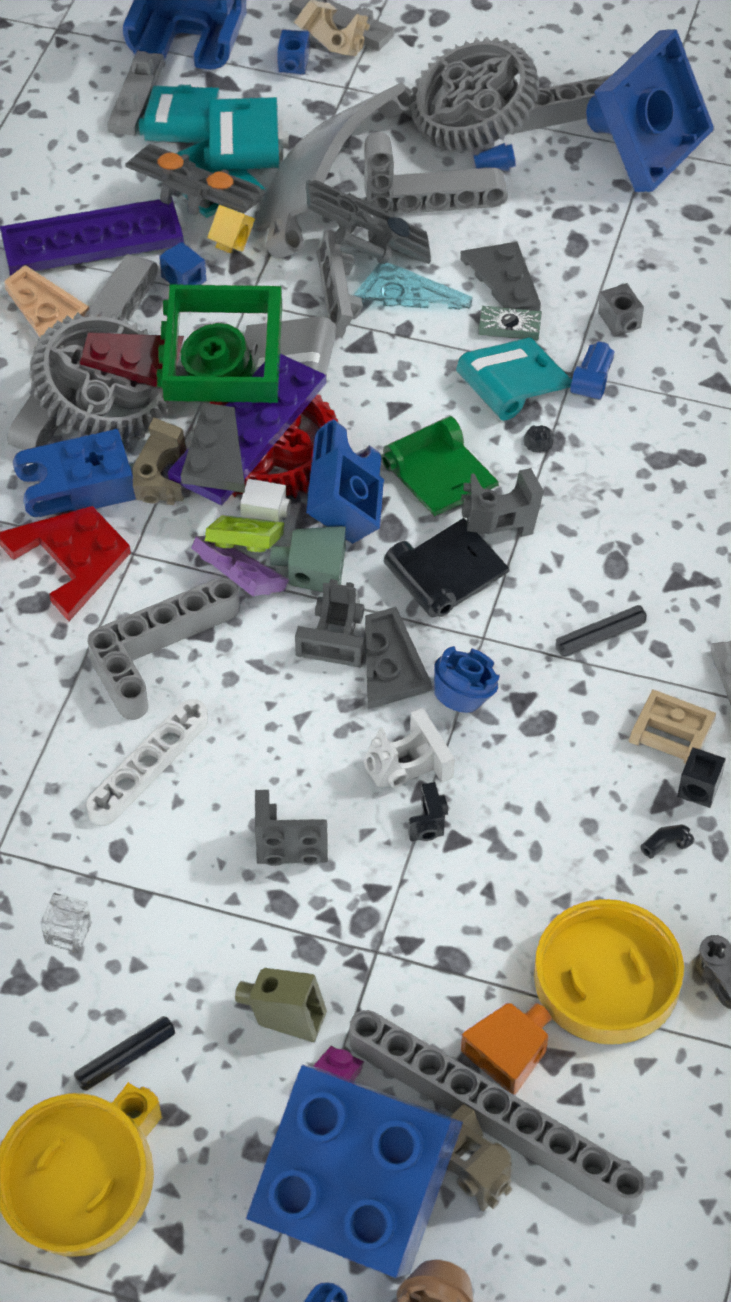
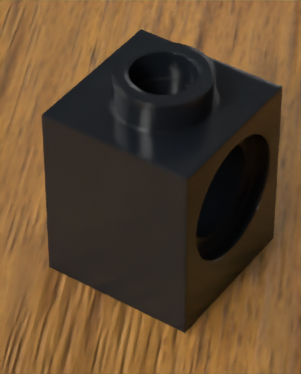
(701, 777)

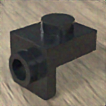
(432, 823)

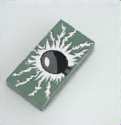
(510, 322)

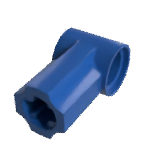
(592, 375)

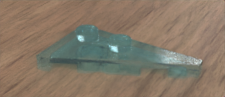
(408, 289)

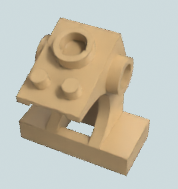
(318, 20)

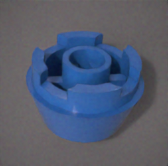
(464, 679)

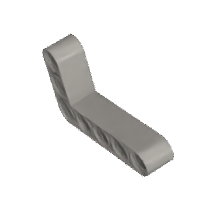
(559, 103)
(426, 190)
(151, 629)

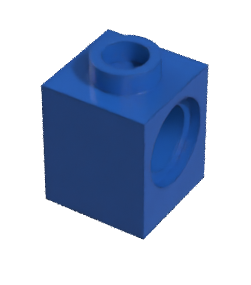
(293, 51)
(182, 266)

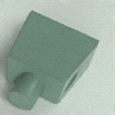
(313, 557)

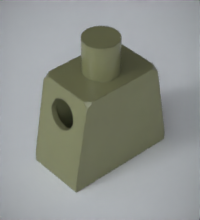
(285, 1002)

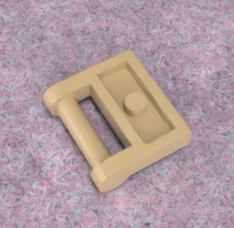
(675, 718)

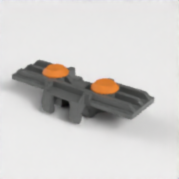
(199, 185)

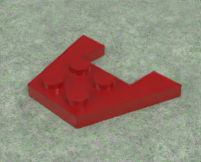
(82, 547)

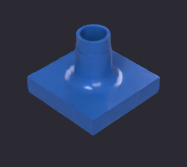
(652, 110)

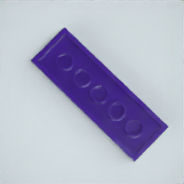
(91, 235)
(263, 422)

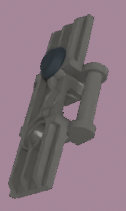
(384, 228)

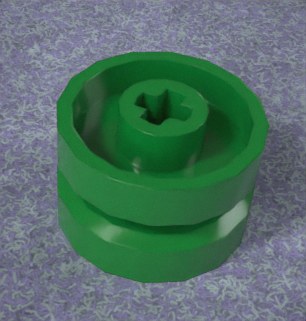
(217, 352)

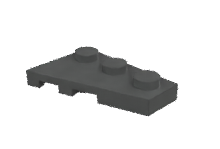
(505, 274)
(215, 451)
(392, 660)

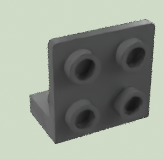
(287, 839)

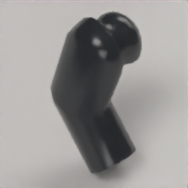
(665, 835)

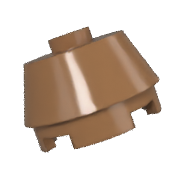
(436, 1282)

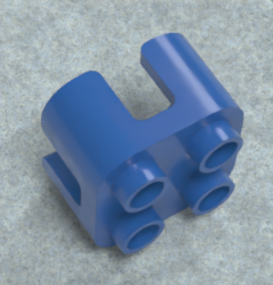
(154, 23)

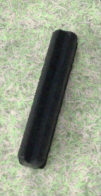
(601, 630)
(124, 1053)

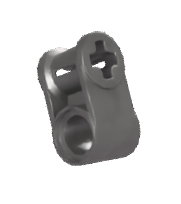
(717, 966)

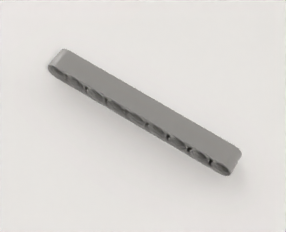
(119, 296)
(500, 1126)

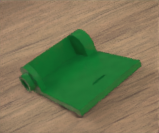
(436, 465)

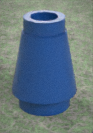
(498, 157)

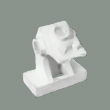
(424, 747)

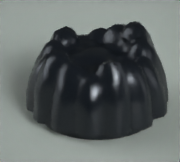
(538, 438)

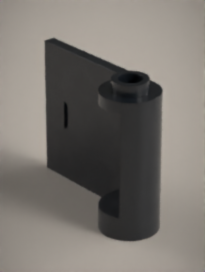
(445, 568)

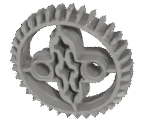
(474, 95)
(89, 382)

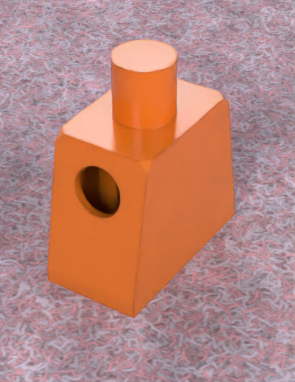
(508, 1044)

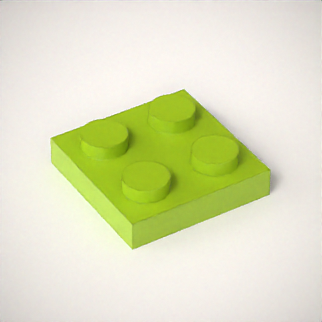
(242, 531)

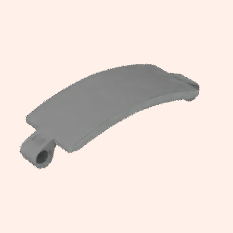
(312, 161)

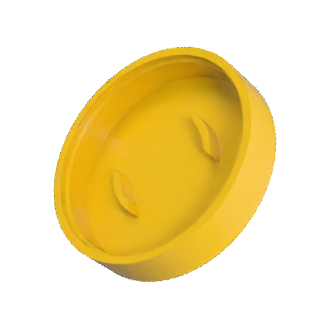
(608, 971)
(74, 1175)

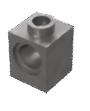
(620, 309)

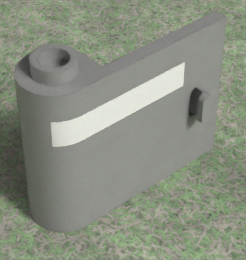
(303, 340)

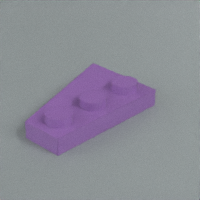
(241, 568)

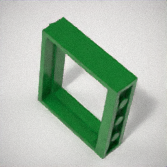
(220, 300)

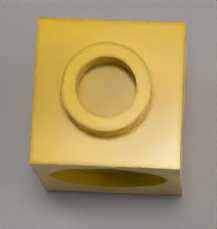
(230, 229)
(140, 1100)

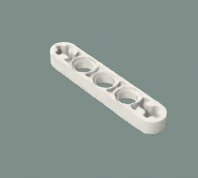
(143, 775)

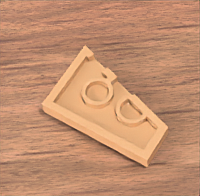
(41, 299)

